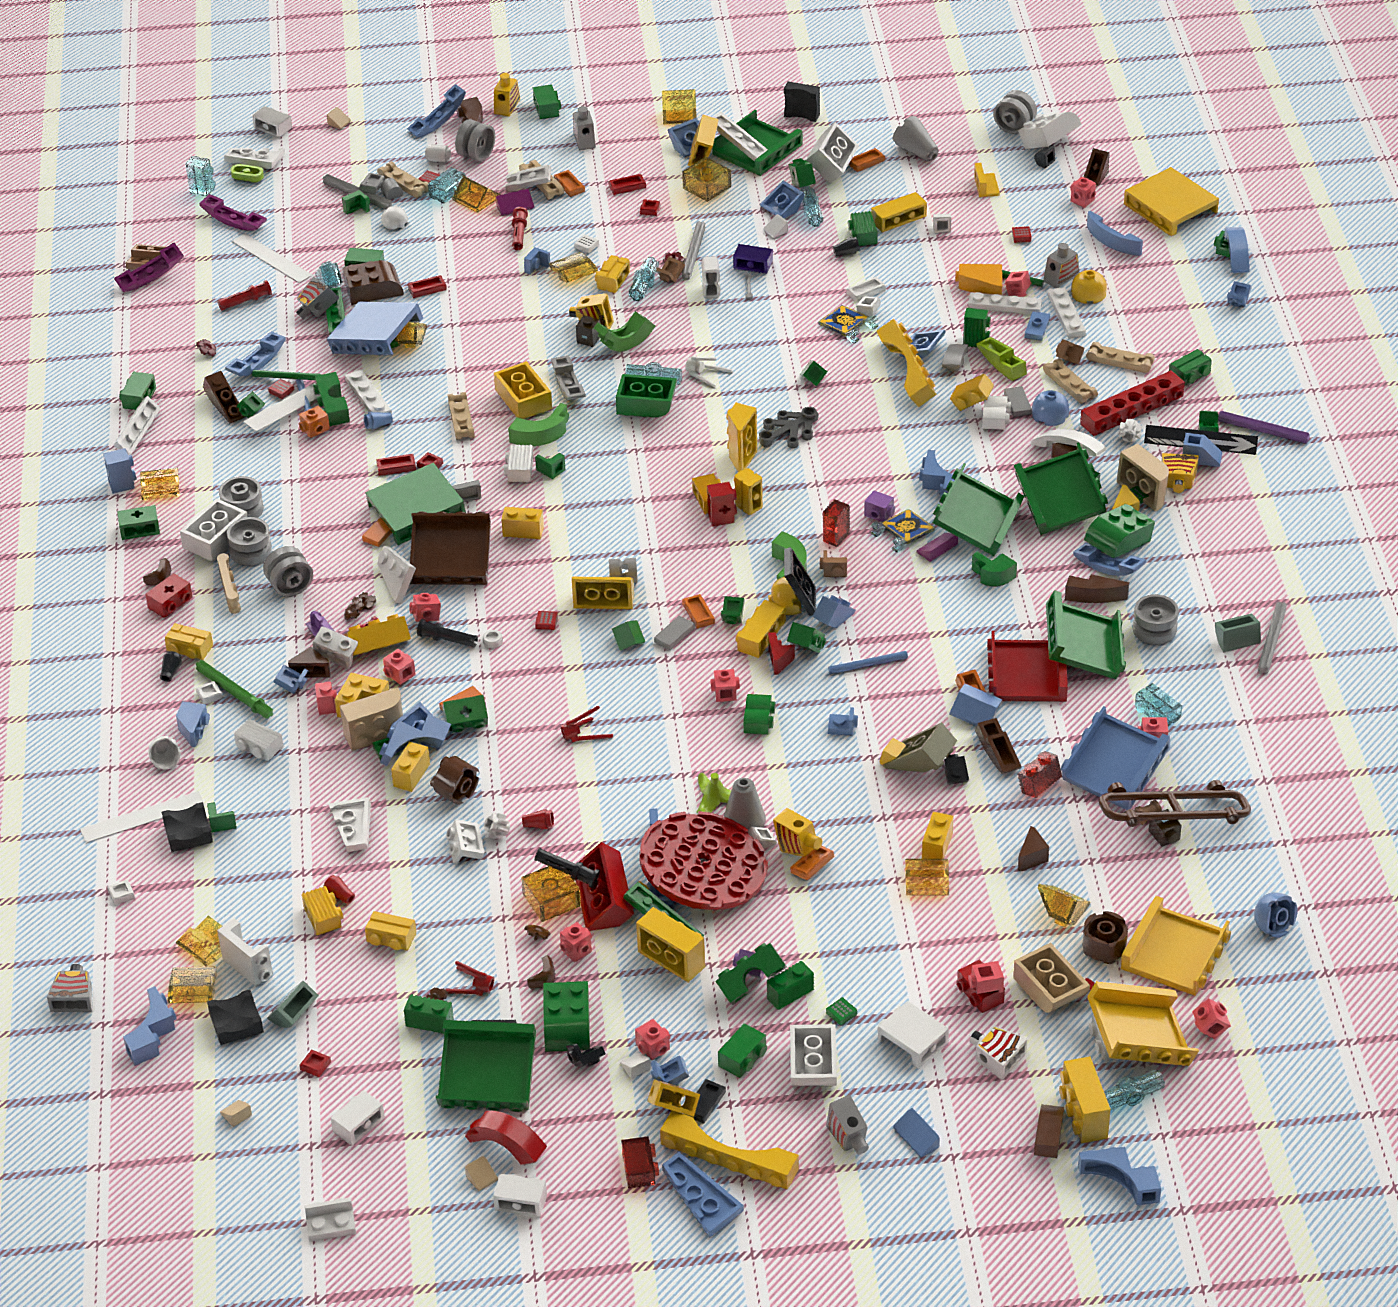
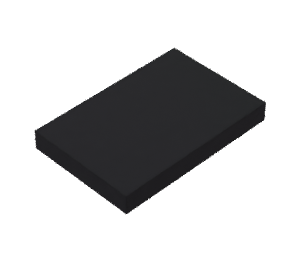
(799, 581)

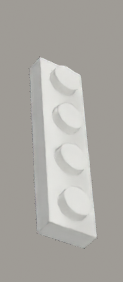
(739, 137)
(1004, 303)
(1066, 312)
(366, 392)
(137, 425)

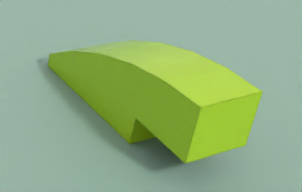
(1002, 358)

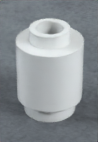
(438, 153)

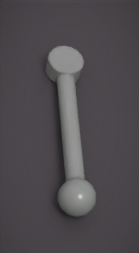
(749, 295)

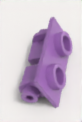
(317, 622)

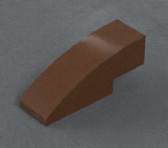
(1096, 589)
(997, 746)
(1049, 1131)

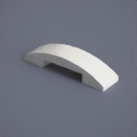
(1070, 437)

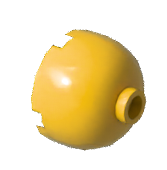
(1089, 287)
(783, 595)

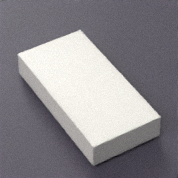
(866, 288)

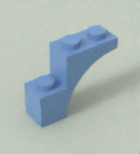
(933, 475)
(428, 733)
(144, 1040)
(1115, 1164)

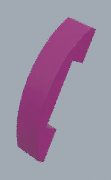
(215, 207)
(151, 270)

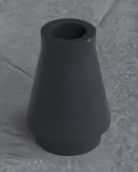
(848, 246)
(170, 665)

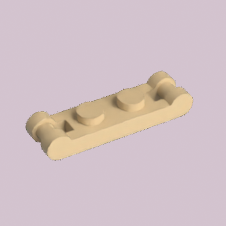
(406, 181)
(545, 187)
(1120, 358)
(1069, 381)
(460, 416)
(230, 589)

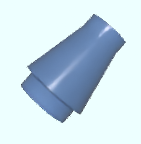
(377, 419)

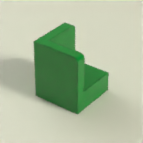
(813, 372)
(550, 467)
(628, 634)
(220, 821)

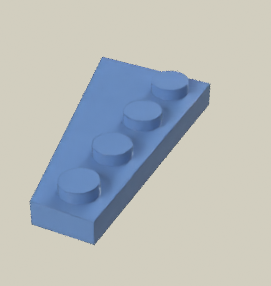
(703, 1196)

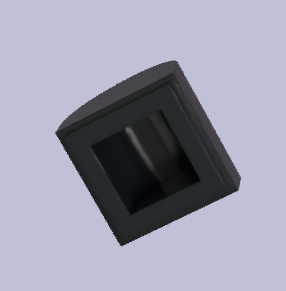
(1045, 156)

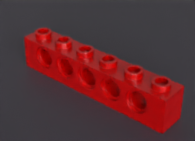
(1132, 403)

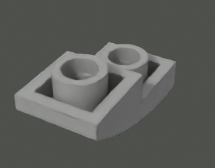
(954, 356)

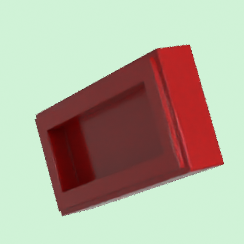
(627, 184)
(427, 286)
(396, 464)

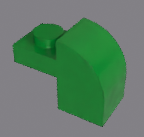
(996, 571)

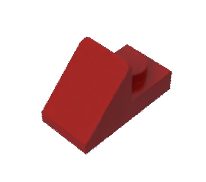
(780, 654)

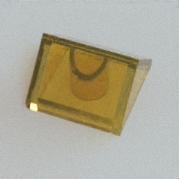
(678, 106)
(474, 195)

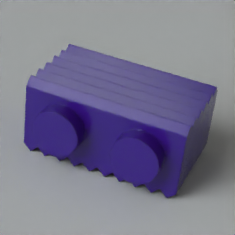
(752, 258)

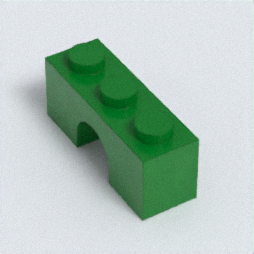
(330, 398)
(733, 981)

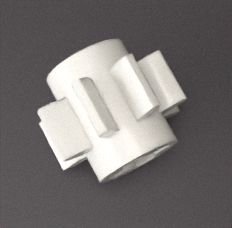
(1130, 430)
(497, 825)

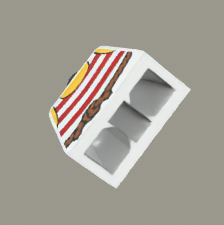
(999, 1050)

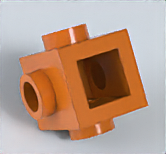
(314, 421)

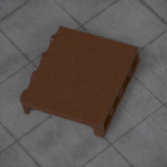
(450, 548)

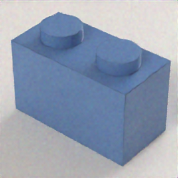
(119, 470)

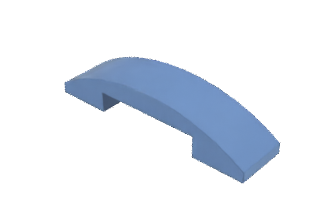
(440, 115)
(1126, 244)
(1238, 249)
(258, 358)
(1104, 563)

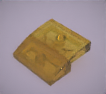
(573, 267)
(160, 483)
(927, 877)
(202, 941)
(192, 984)

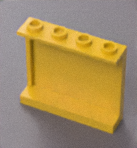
(1169, 199)
(1174, 948)
(1139, 1023)

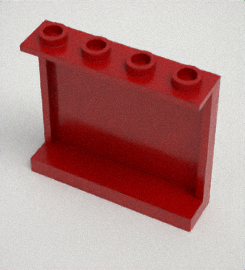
(1025, 672)

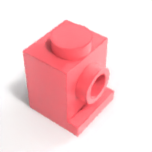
(1018, 283)
(325, 698)
(987, 977)

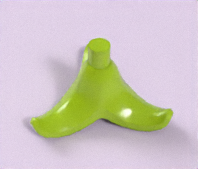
(712, 791)

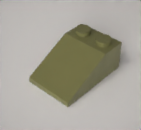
(924, 750)

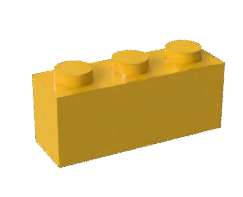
(899, 211)
(379, 634)
(754, 636)

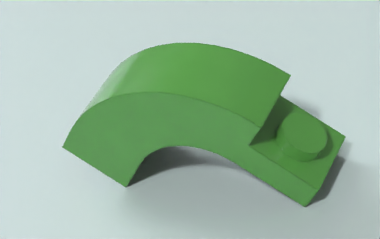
(628, 335)
(539, 432)
(785, 541)

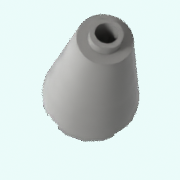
(915, 139)
(745, 805)

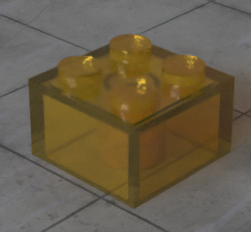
(706, 179)
(550, 892)

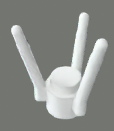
(695, 365)

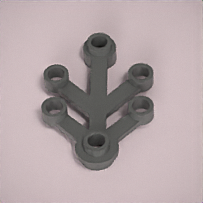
(807, 416)

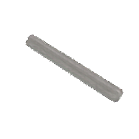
(350, 188)
(693, 250)
(1272, 637)

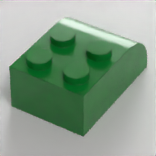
(644, 395)
(1120, 531)
(566, 1015)

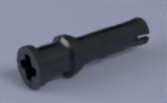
(438, 632)
(576, 871)

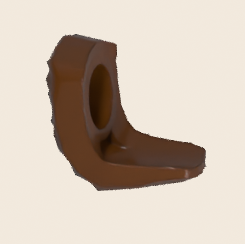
(160, 574)
(547, 974)

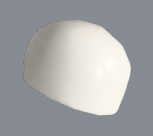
(394, 217)
(164, 752)

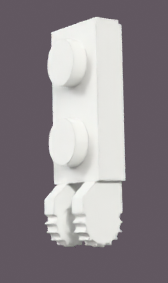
(528, 178)

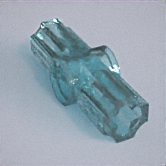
(811, 207)
(643, 279)
(654, 369)
(1133, 1090)

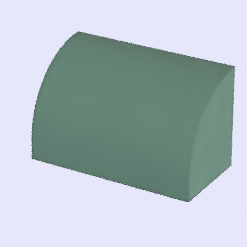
(1238, 632)
(293, 1005)

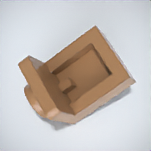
(671, 270)
(1069, 351)
(833, 565)

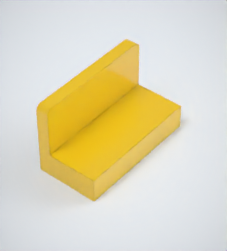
(985, 183)

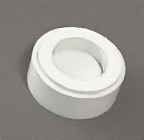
(492, 639)

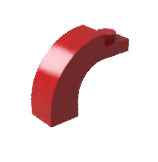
(510, 1133)

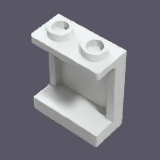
(250, 963)
(914, 1033)

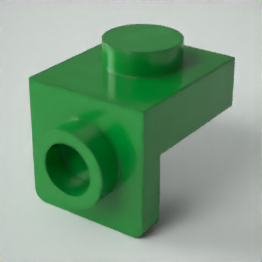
(355, 201)
(1222, 245)
(250, 405)
(1208, 421)
(732, 610)

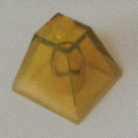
(412, 334)
(1062, 905)

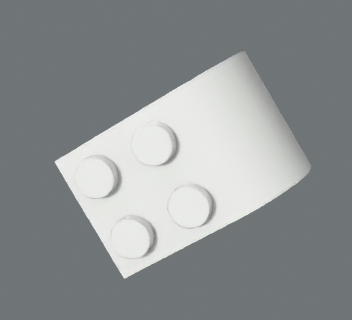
(1048, 129)
(832, 152)
(208, 530)
(813, 1055)

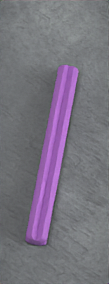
(1264, 427)

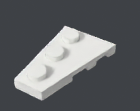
(261, 158)
(396, 573)
(353, 822)

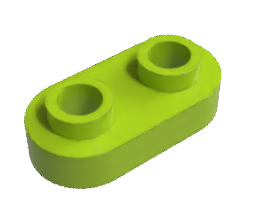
(247, 173)

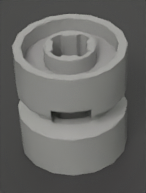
(617, 565)

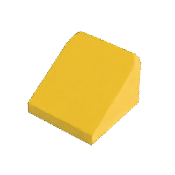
(891, 751)

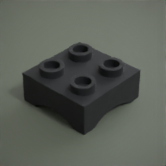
(802, 101)
(187, 827)
(235, 1017)

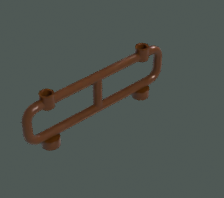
(1215, 789)

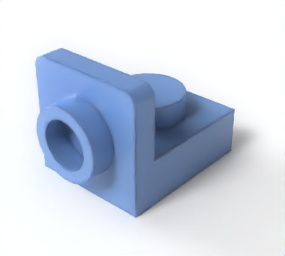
(536, 258)
(842, 724)

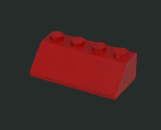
(604, 903)

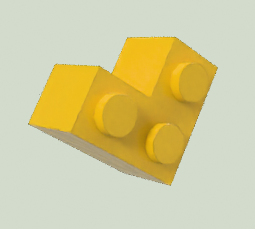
(357, 688)

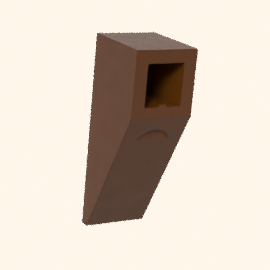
(470, 109)
(222, 396)

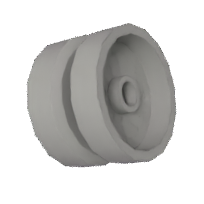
(1014, 111)
(475, 140)
(243, 493)
(249, 541)
(288, 571)
(1155, 619)

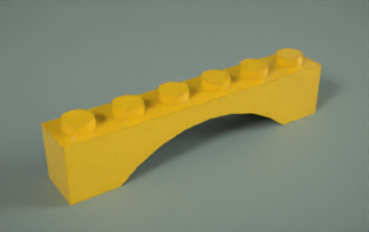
(917, 384)
(768, 1165)

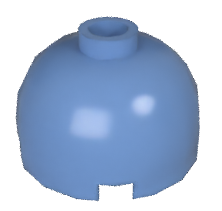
(1050, 408)
(1275, 914)

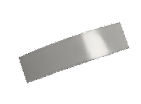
(566, 378)

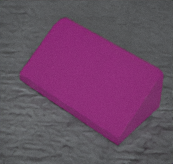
(509, 201)
(938, 546)

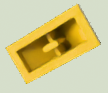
(1126, 497)

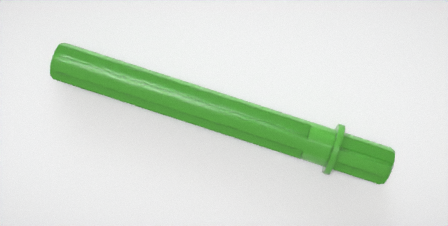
(256, 704)

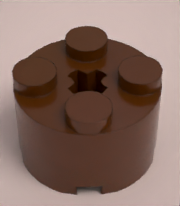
(455, 779)
(1105, 937)

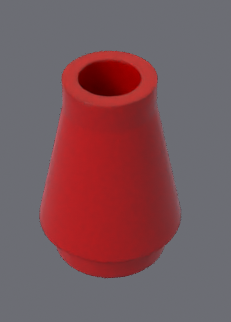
(540, 819)
(339, 888)

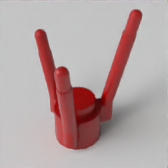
(571, 728)
(481, 981)

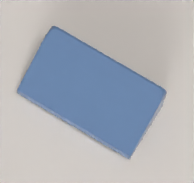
(917, 1133)

